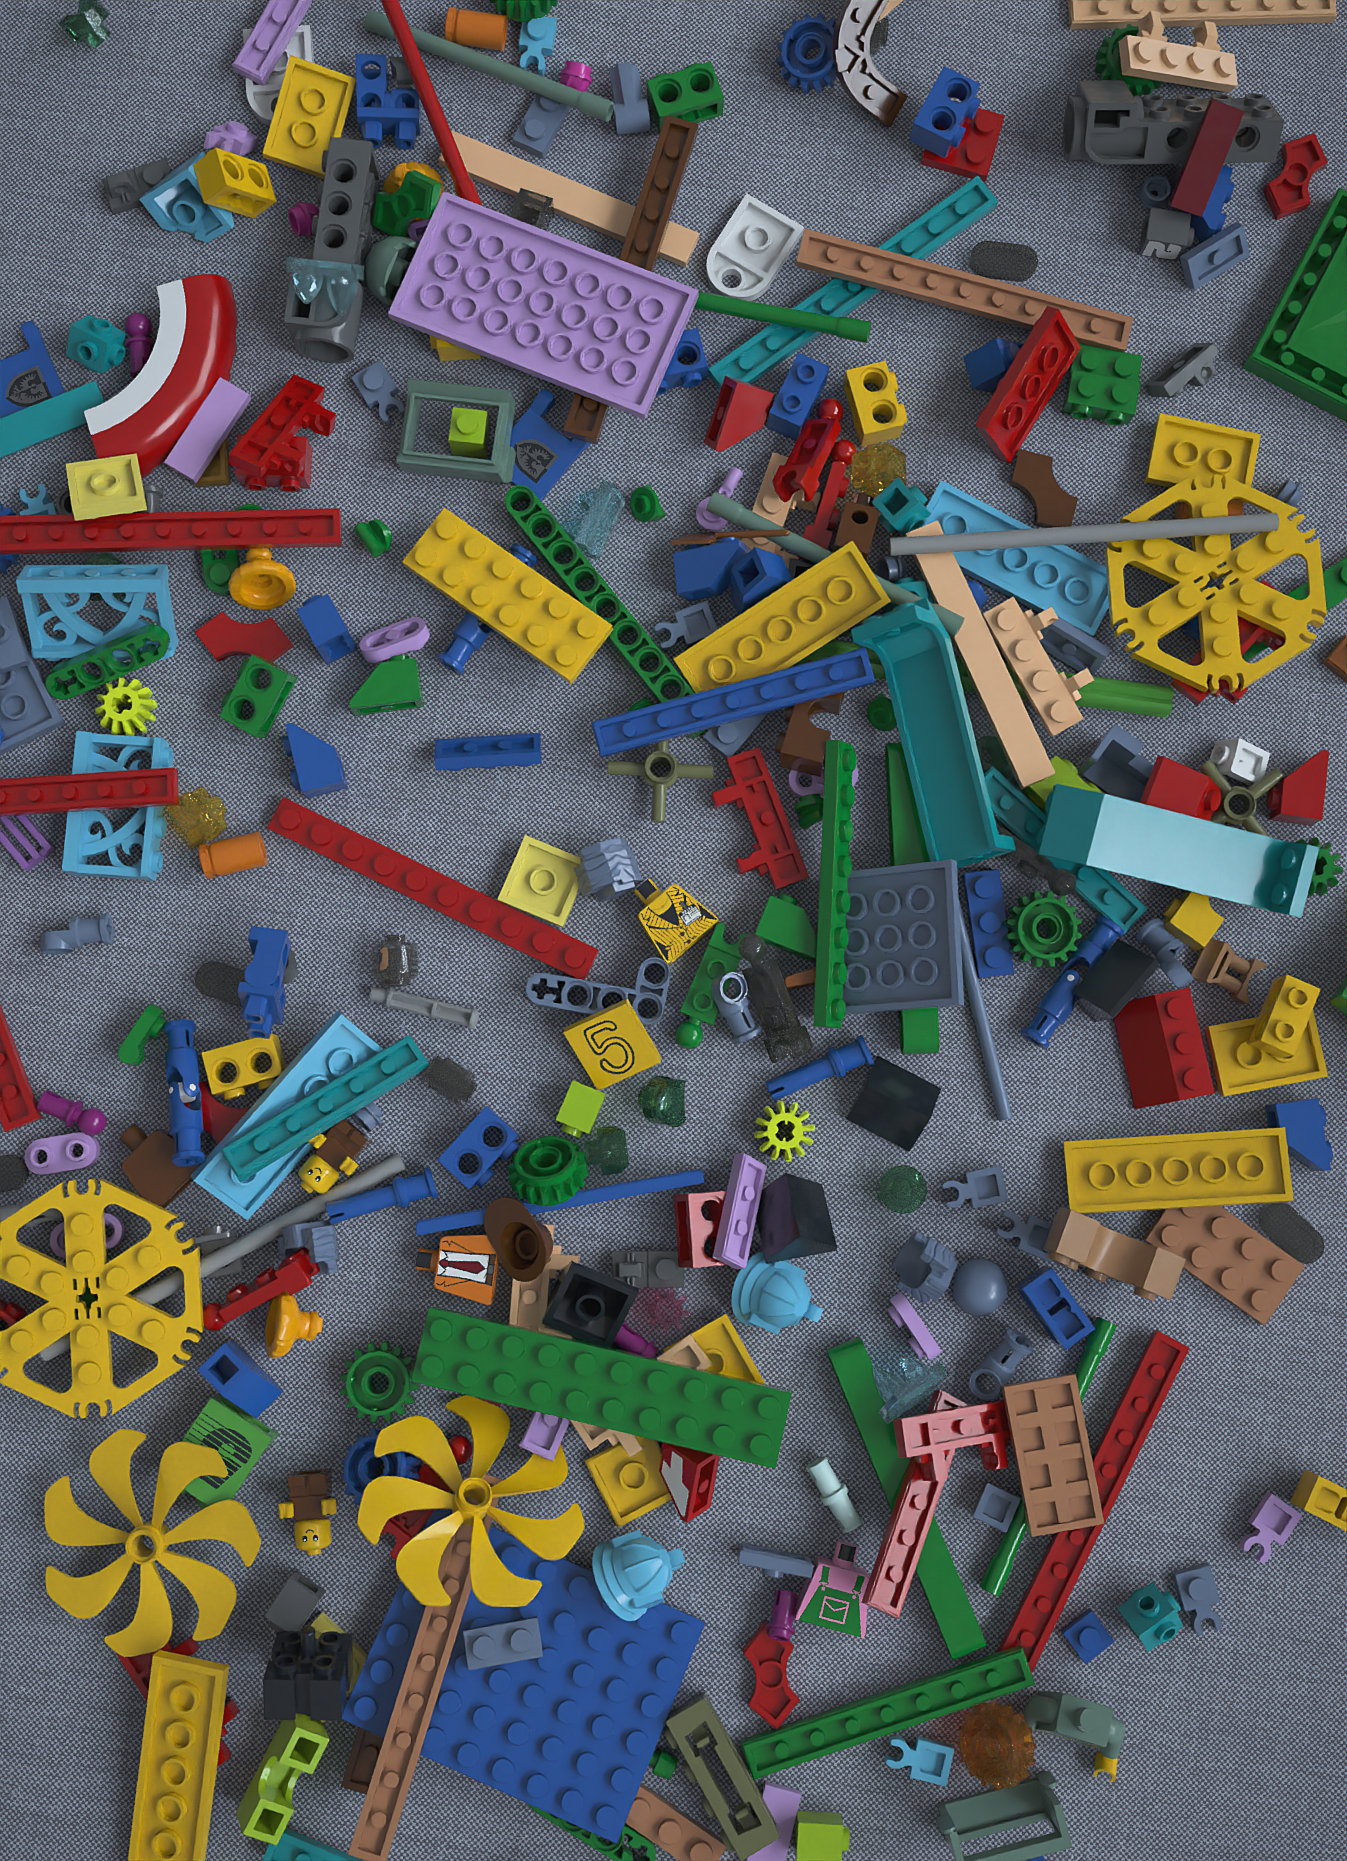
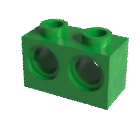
(688, 103)
(266, 701)

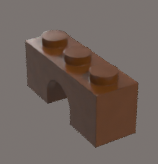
(804, 744)

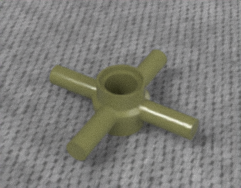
(660, 784)
(1248, 796)

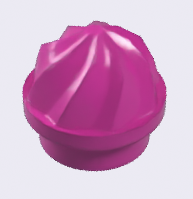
(576, 75)
(301, 218)

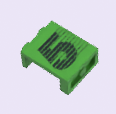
(237, 1439)

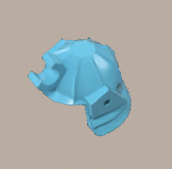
(772, 1295)
(633, 1573)

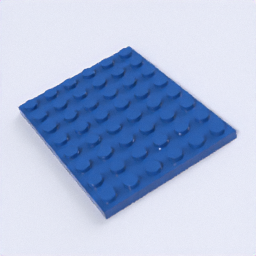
(551, 1728)

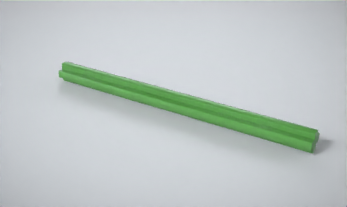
(1100, 693)

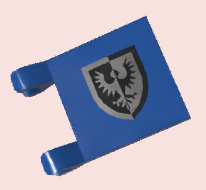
(29, 375)
(540, 449)

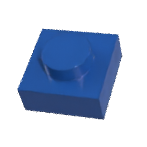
(1087, 1636)

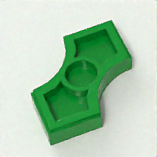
(414, 199)

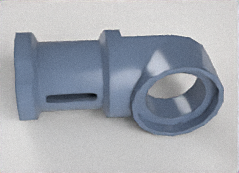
(79, 933)
(1166, 950)
(735, 1009)
(1001, 1365)

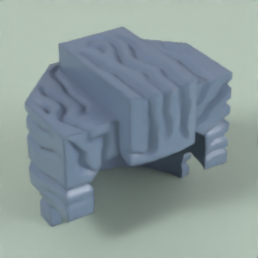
(607, 869)
(318, 1238)
(924, 1267)

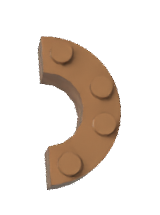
(1106, 1253)

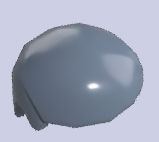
(980, 1287)

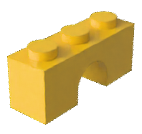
(1192, 920)

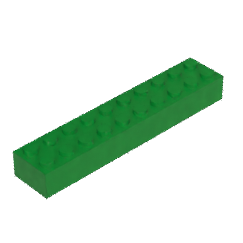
(602, 1386)

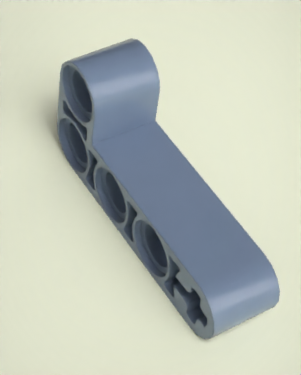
(598, 991)

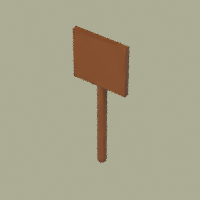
(702, 538)

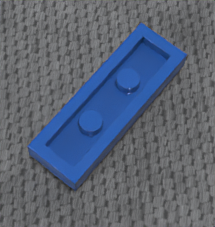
(488, 751)
(986, 925)

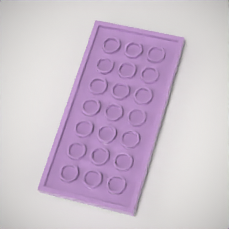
(544, 305)

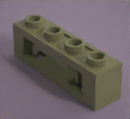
(752, 1832)

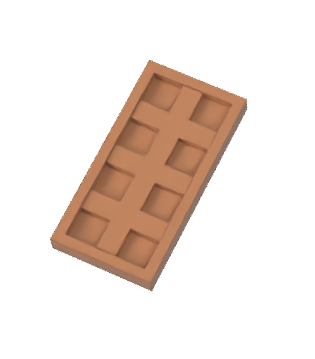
(1227, 1257)
(1052, 1454)

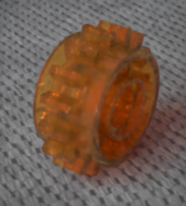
(1014, 1739)

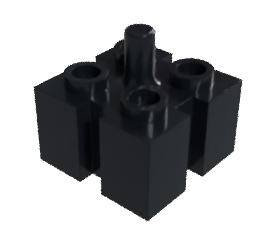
(308, 1675)

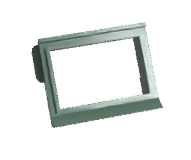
(497, 469)
(1005, 1810)

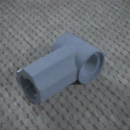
(630, 108)

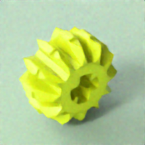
(126, 720)
(796, 1133)

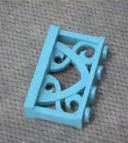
(58, 580)
(80, 842)

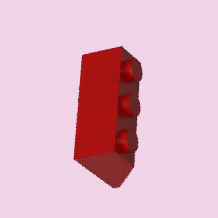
(1181, 790)
(1163, 1049)

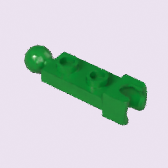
(699, 1001)

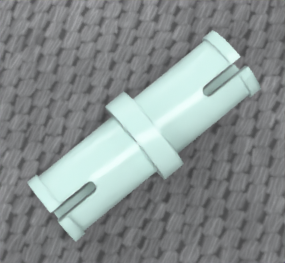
(834, 1494)

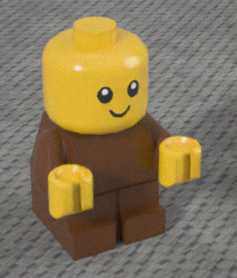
(334, 1154)
(310, 1505)

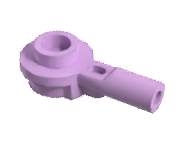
(708, 520)

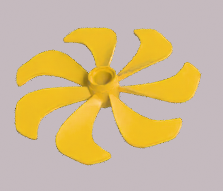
(220, 1521)
(421, 1556)

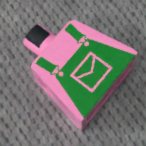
(835, 1593)

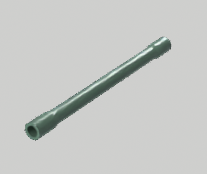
(582, 101)
(738, 514)

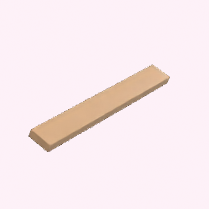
(1187, 13)
(569, 197)
(985, 665)

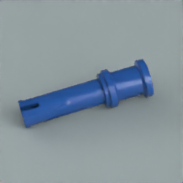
(835, 1063)
(400, 1192)

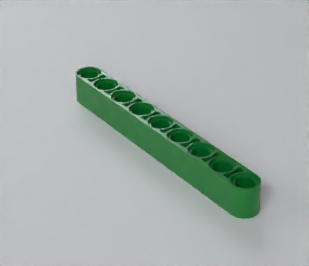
(595, 598)
(907, 846)
(935, 1566)

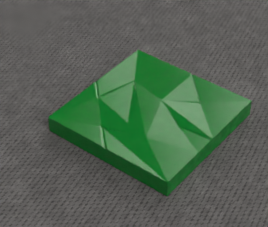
(1306, 331)

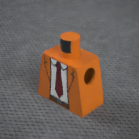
(463, 1266)

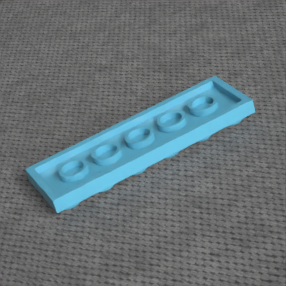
(1033, 575)
(326, 1057)

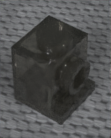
(533, 209)

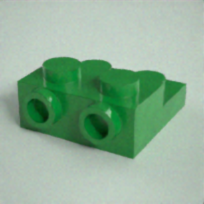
(1103, 385)

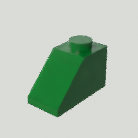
(390, 688)
(788, 927)

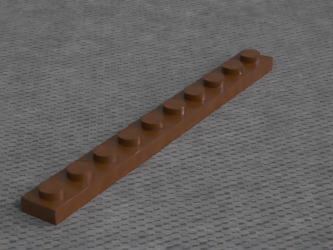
(643, 242)

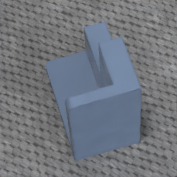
(1117, 766)

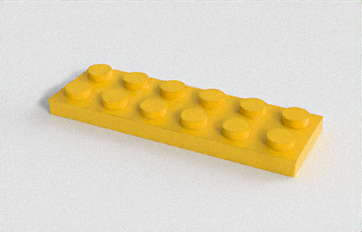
(508, 595)
(787, 623)
(1178, 1171)
(178, 1758)

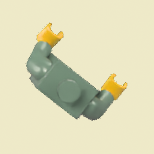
(1078, 1722)

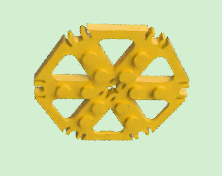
(1219, 614)
(119, 1311)

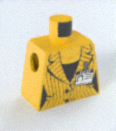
(672, 919)

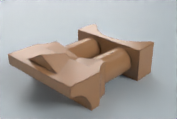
(1213, 964)

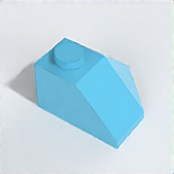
(179, 205)

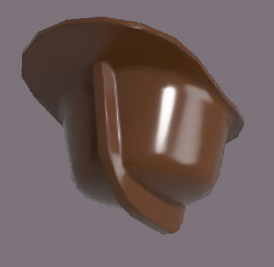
(518, 1239)

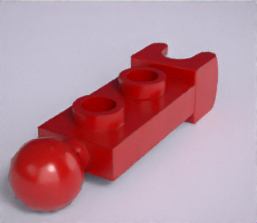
(809, 453)
(836, 487)
(290, 1276)
(407, 1524)

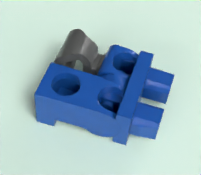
(386, 111)
(263, 991)

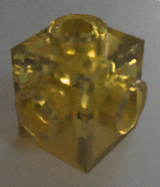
(877, 468)
(198, 817)

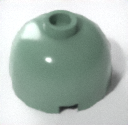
(387, 266)

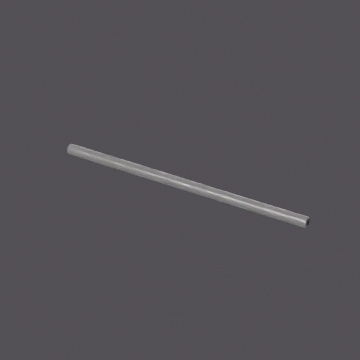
(1083, 534)
(256, 1238)

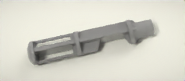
(425, 1006)

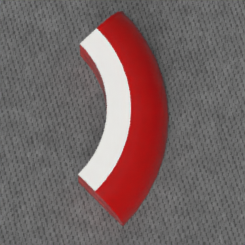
(187, 360)

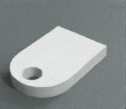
(264, 98)
(752, 249)

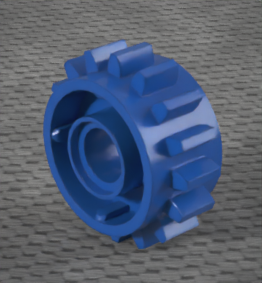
(797, 43)
(362, 1465)

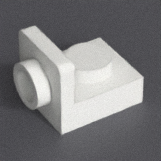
(1240, 760)

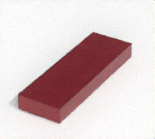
(1206, 157)

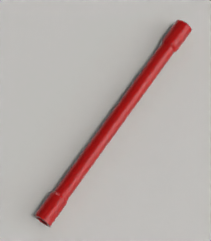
(463, 184)

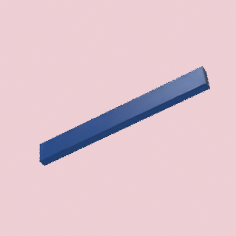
(733, 702)
(581, 1198)

